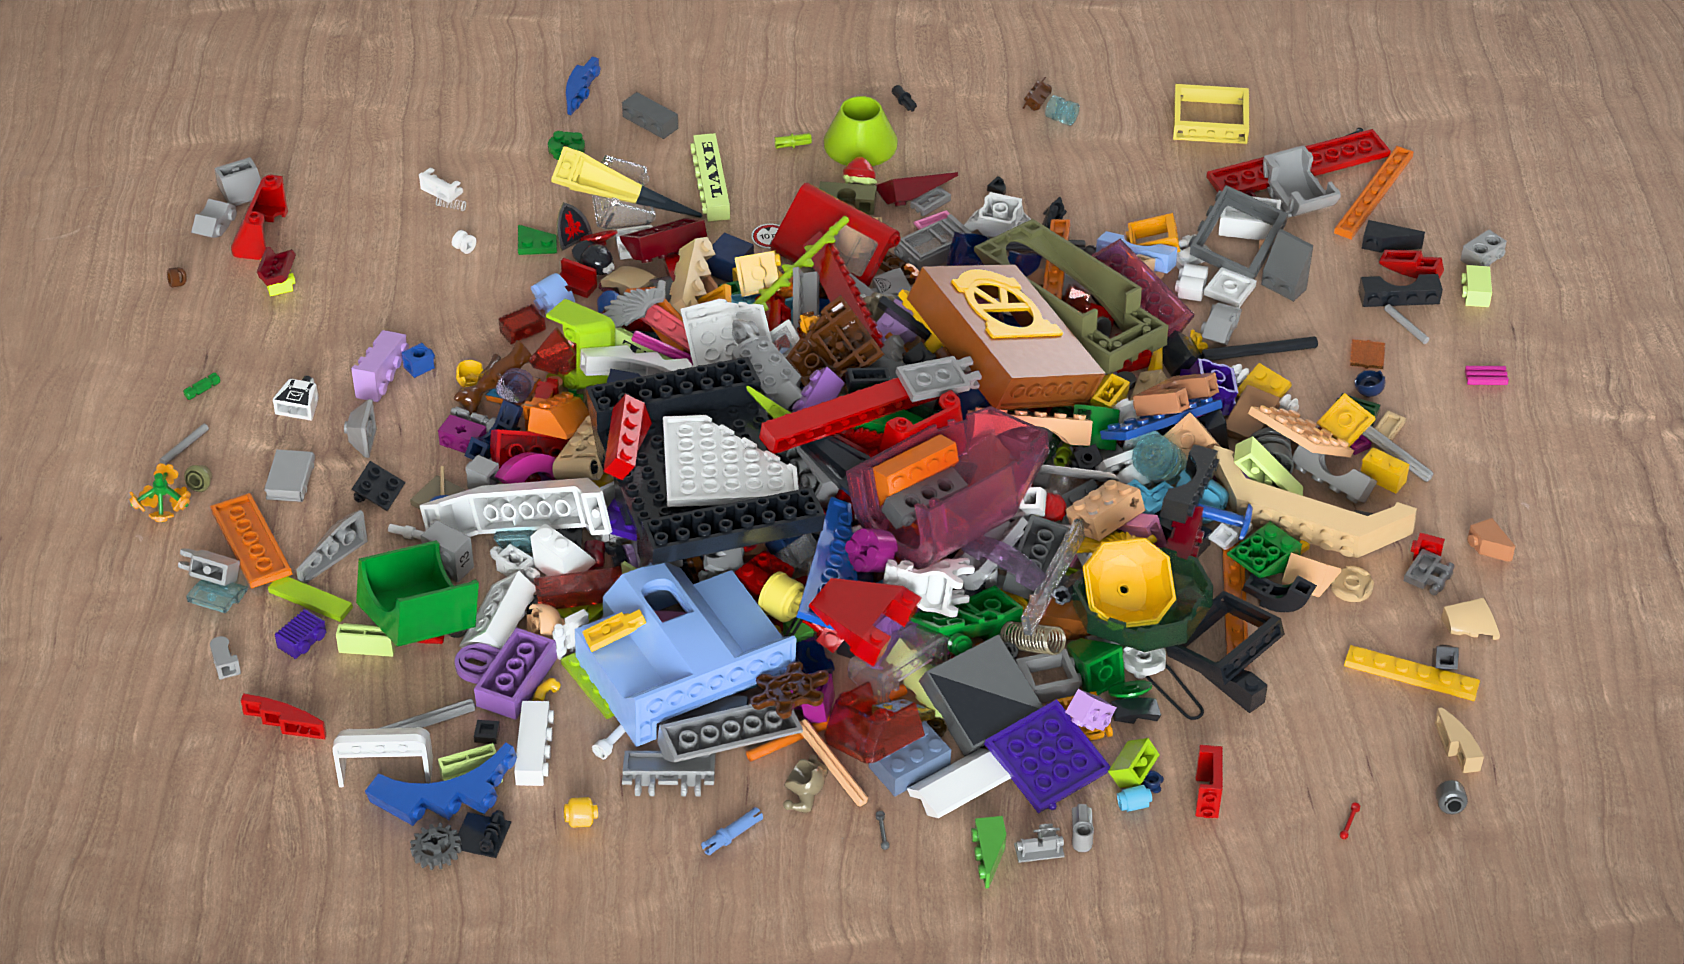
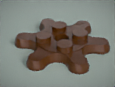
(794, 679)

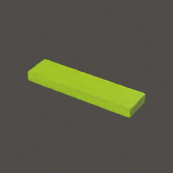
(311, 598)

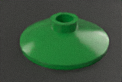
(1130, 689)

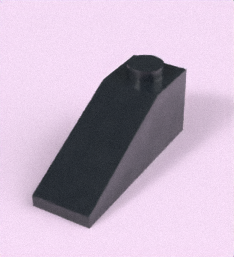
(1385, 236)
(1244, 689)

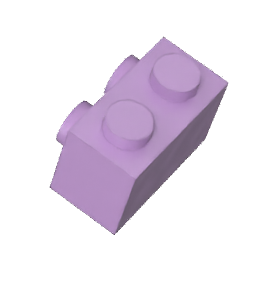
(1090, 711)

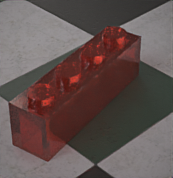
(576, 588)

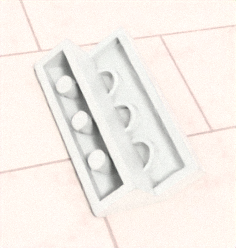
(959, 783)

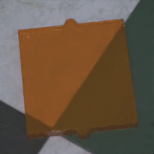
(1367, 354)

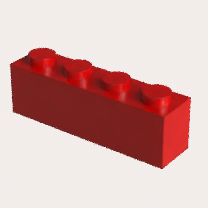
(627, 431)
(509, 443)

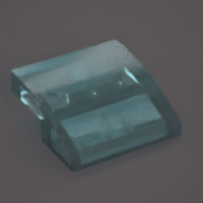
(215, 595)

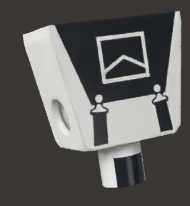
(297, 399)

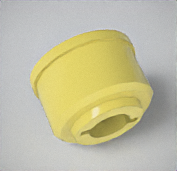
(781, 597)

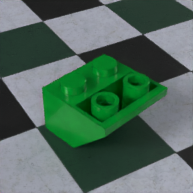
(1101, 419)

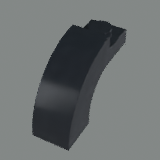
(1278, 596)

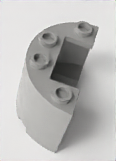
(1295, 184)

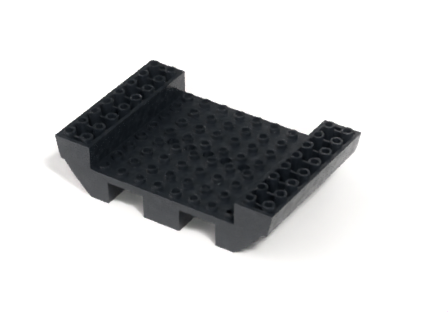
(694, 531)

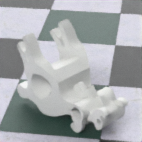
(932, 583)

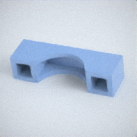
(1164, 254)

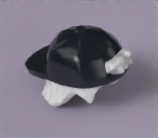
(594, 256)

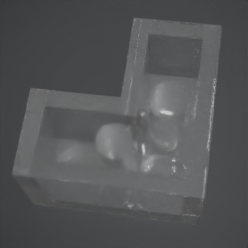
(799, 553)

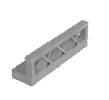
(804, 294)

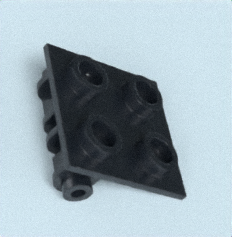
(377, 486)
(483, 833)

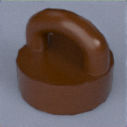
(173, 277)

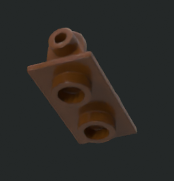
(1040, 94)

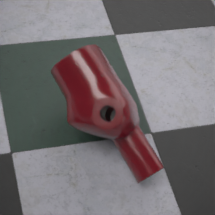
(597, 551)

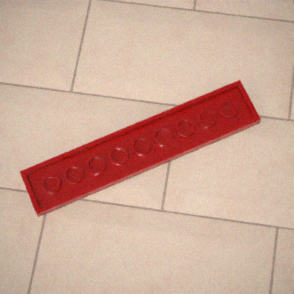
(1327, 157)

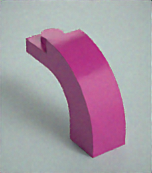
(523, 465)

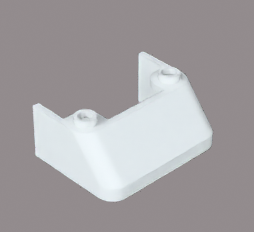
(382, 743)

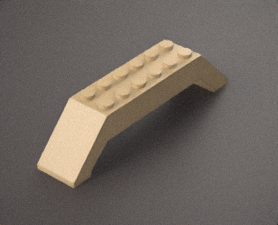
(1311, 519)

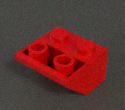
(759, 570)

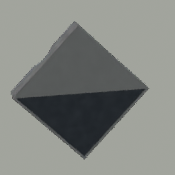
(980, 693)

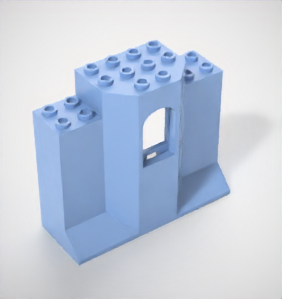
(687, 659)

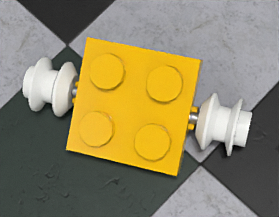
(1267, 381)

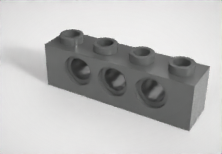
(901, 506)

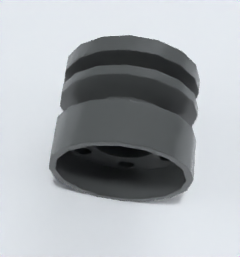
(1277, 445)

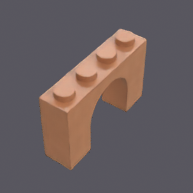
(1173, 394)

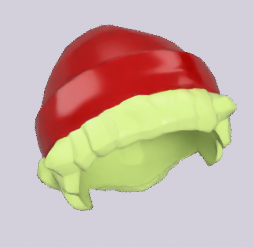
(859, 171)

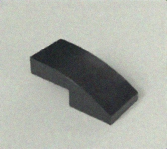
(1131, 709)

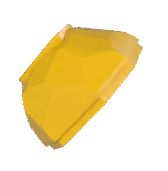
(1138, 568)

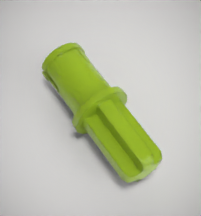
(792, 140)
(1062, 455)

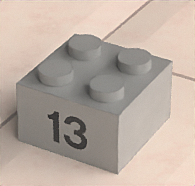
(454, 549)

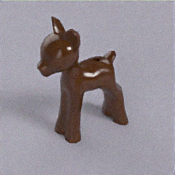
(487, 380)

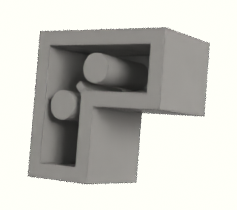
(481, 472)

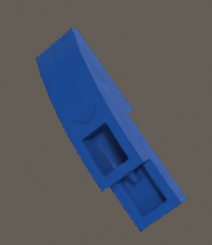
(578, 83)

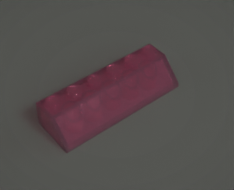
(1155, 294)

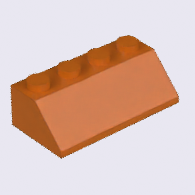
(558, 416)
(914, 466)

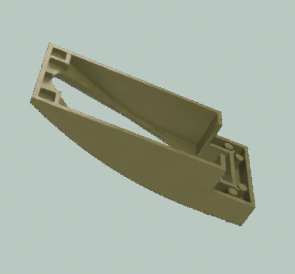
(1112, 290)

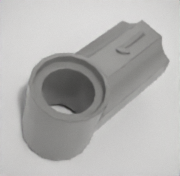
(1082, 828)

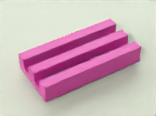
(1486, 375)

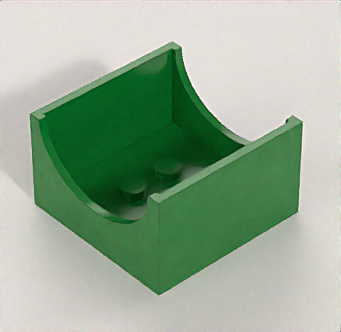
(413, 596)

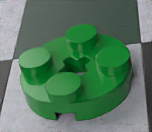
(569, 139)

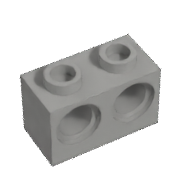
(1483, 249)

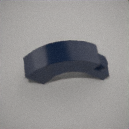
(506, 420)

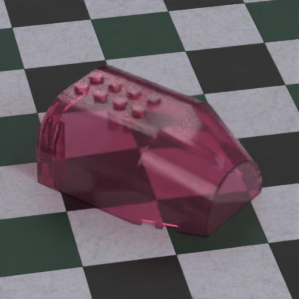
(996, 460)

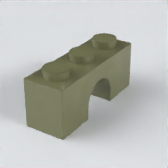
(859, 195)

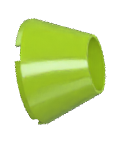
(860, 131)

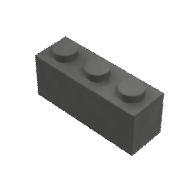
(650, 115)

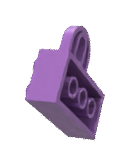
(509, 672)

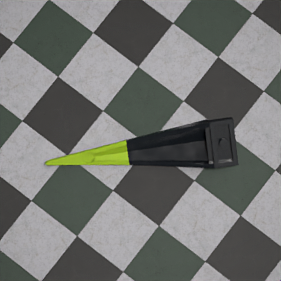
(827, 453)

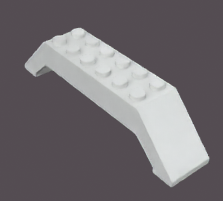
(522, 507)

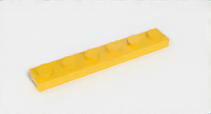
(1412, 673)

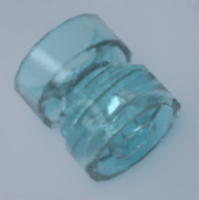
(1062, 110)

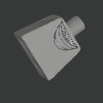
(890, 282)

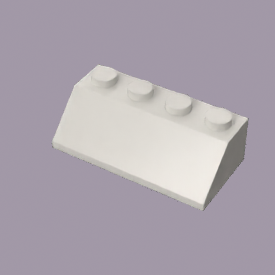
(501, 611)

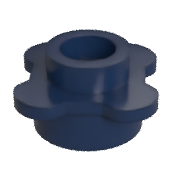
(1153, 781)

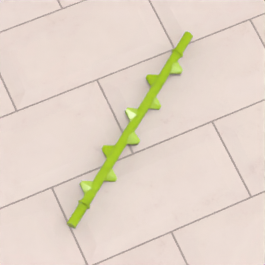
(804, 261)

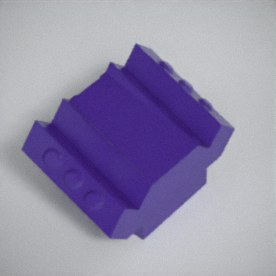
(1225, 378)

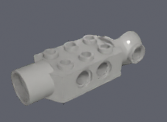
(777, 376)

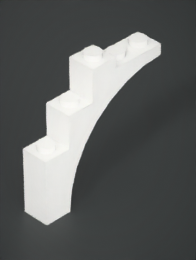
(602, 359)

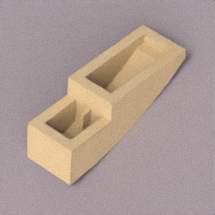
(1458, 741)

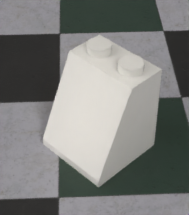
(557, 554)

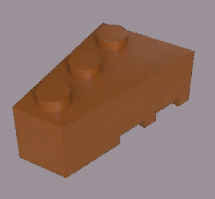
(1063, 617)

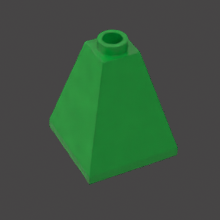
(1098, 664)

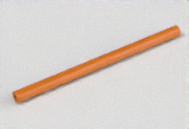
(782, 742)

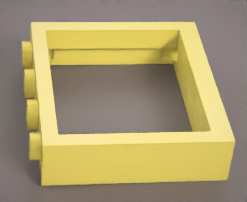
(1205, 130)

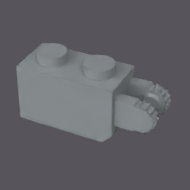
(210, 566)

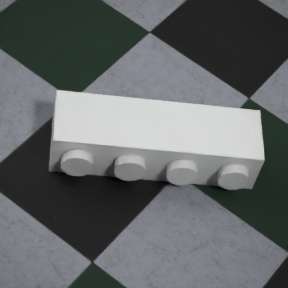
(533, 743)

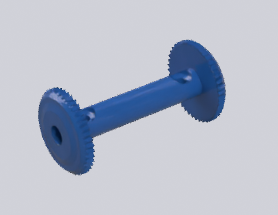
(1229, 517)

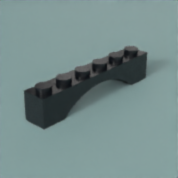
(1181, 501)

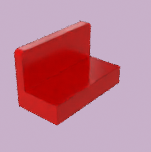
(580, 278)

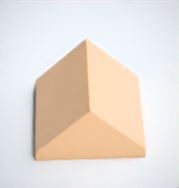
(1311, 570)

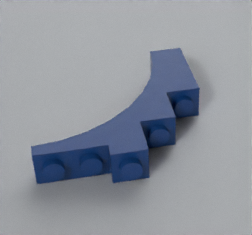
(444, 798)

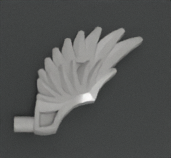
(634, 304)

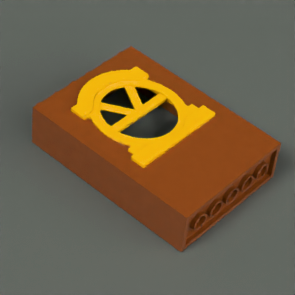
(1018, 365)

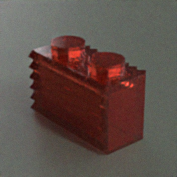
(521, 324)

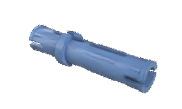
(725, 835)

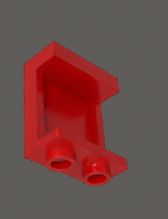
(1209, 770)

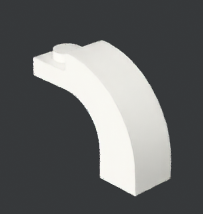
(1033, 503)

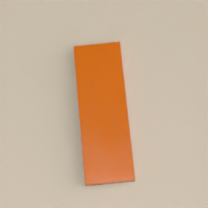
(251, 540)

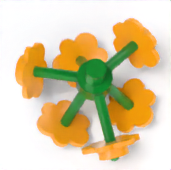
(152, 496)

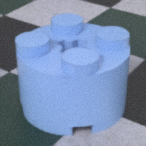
(550, 292)

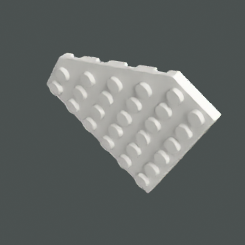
(716, 467)

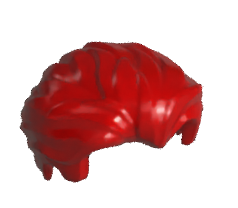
(1055, 507)

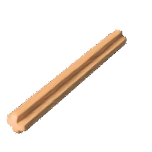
(833, 763)

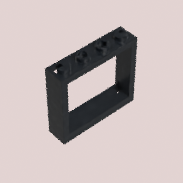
(1268, 632)

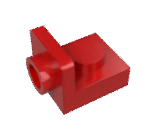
(1429, 543)

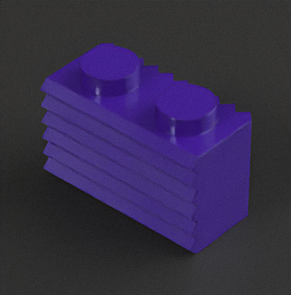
(300, 634)

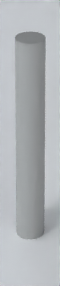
(1406, 323)
(184, 444)

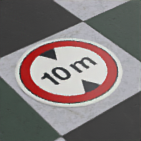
(764, 234)

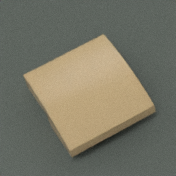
(626, 278)

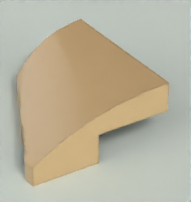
(1470, 619)

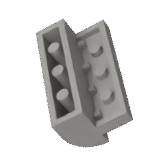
(1007, 533)

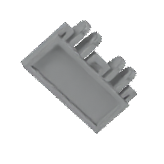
(651, 765)

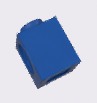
(418, 360)

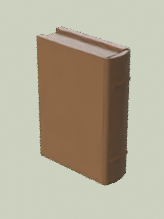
(1241, 424)

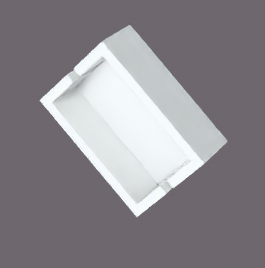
(1241, 225)

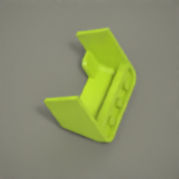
(587, 330)

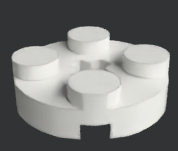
(1153, 663)

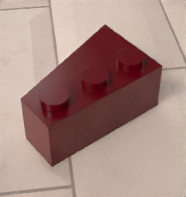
(1187, 536)

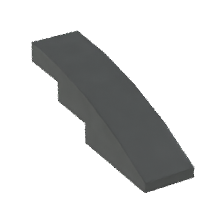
(719, 705)

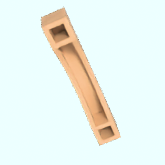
(1070, 430)

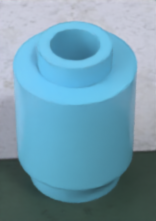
(1134, 798)

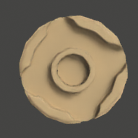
(1352, 584)

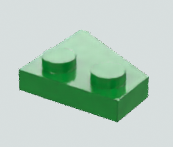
(535, 241)

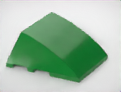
(966, 622)

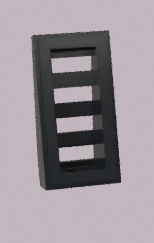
(860, 378)

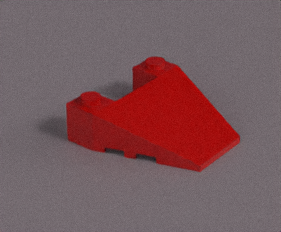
(857, 607)

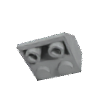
(238, 181)

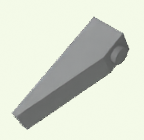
(336, 544)

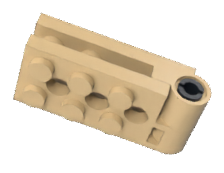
(579, 456)

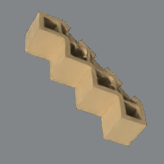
(689, 273)

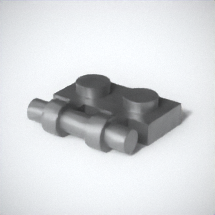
(1422, 572)

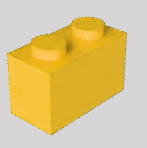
(1385, 469)

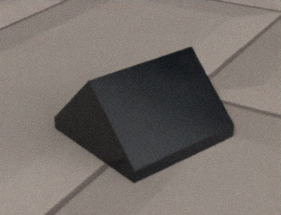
(1179, 353)

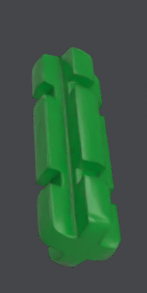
(201, 386)

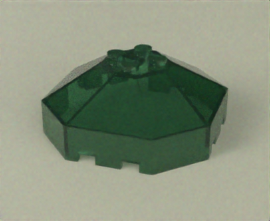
(1191, 605)

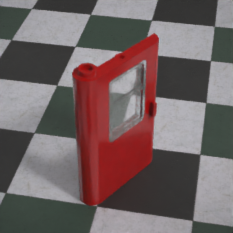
(860, 242)

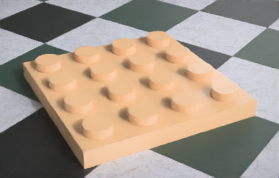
(1301, 431)

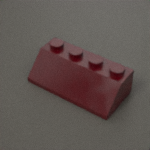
(663, 239)

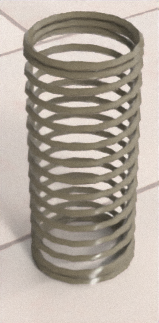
(1046, 650)

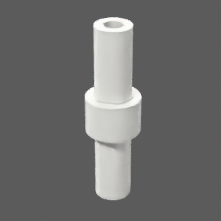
(408, 531)

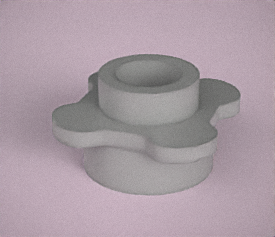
(1046, 830)

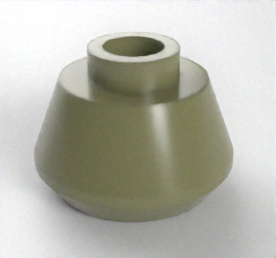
(198, 477)

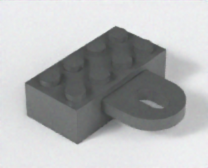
(1039, 545)

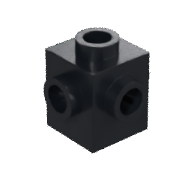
(1085, 458)

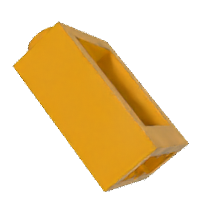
(1152, 227)

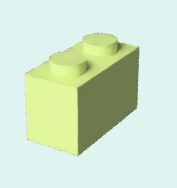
(1477, 286)

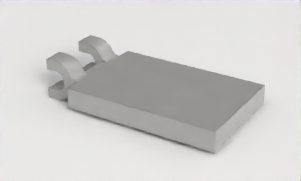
(937, 377)

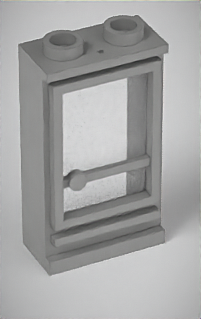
(930, 244)

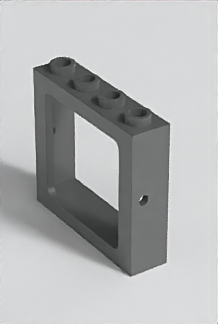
(1245, 204)

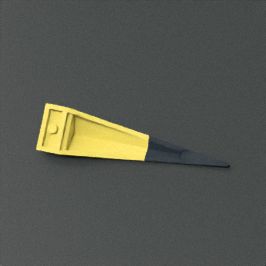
(592, 177)

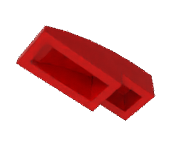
(1411, 263)

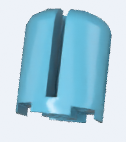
(1214, 495)

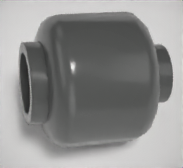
(1451, 797)

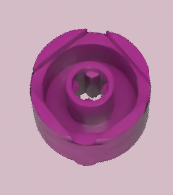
(871, 549)

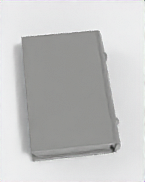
(289, 475)

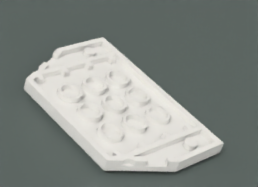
(710, 328)

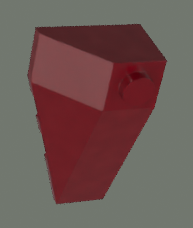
(906, 189)

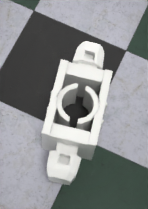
(513, 560)

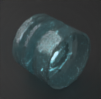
(1159, 459)

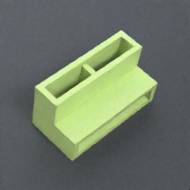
(363, 640)
(464, 762)

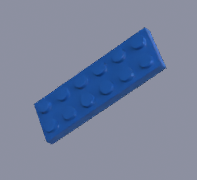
(1145, 424)

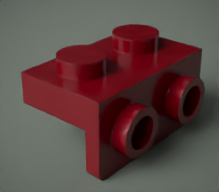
(275, 267)

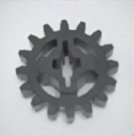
(436, 846)

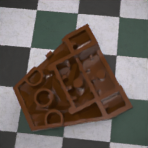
(834, 342)

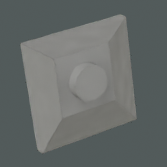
(362, 428)

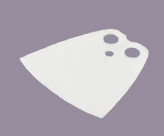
(1079, 473)

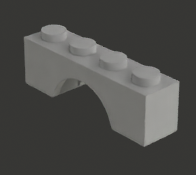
(1355, 483)

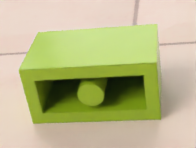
(1133, 763)

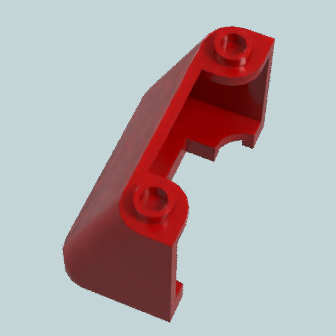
(264, 207)
(901, 428)

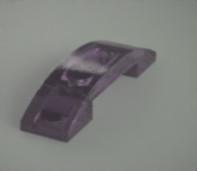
(1007, 557)

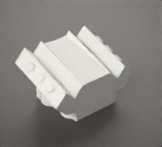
(997, 215)

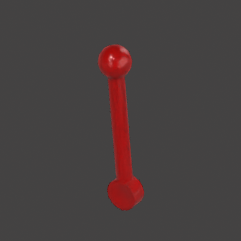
(1355, 807)

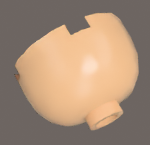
(543, 620)

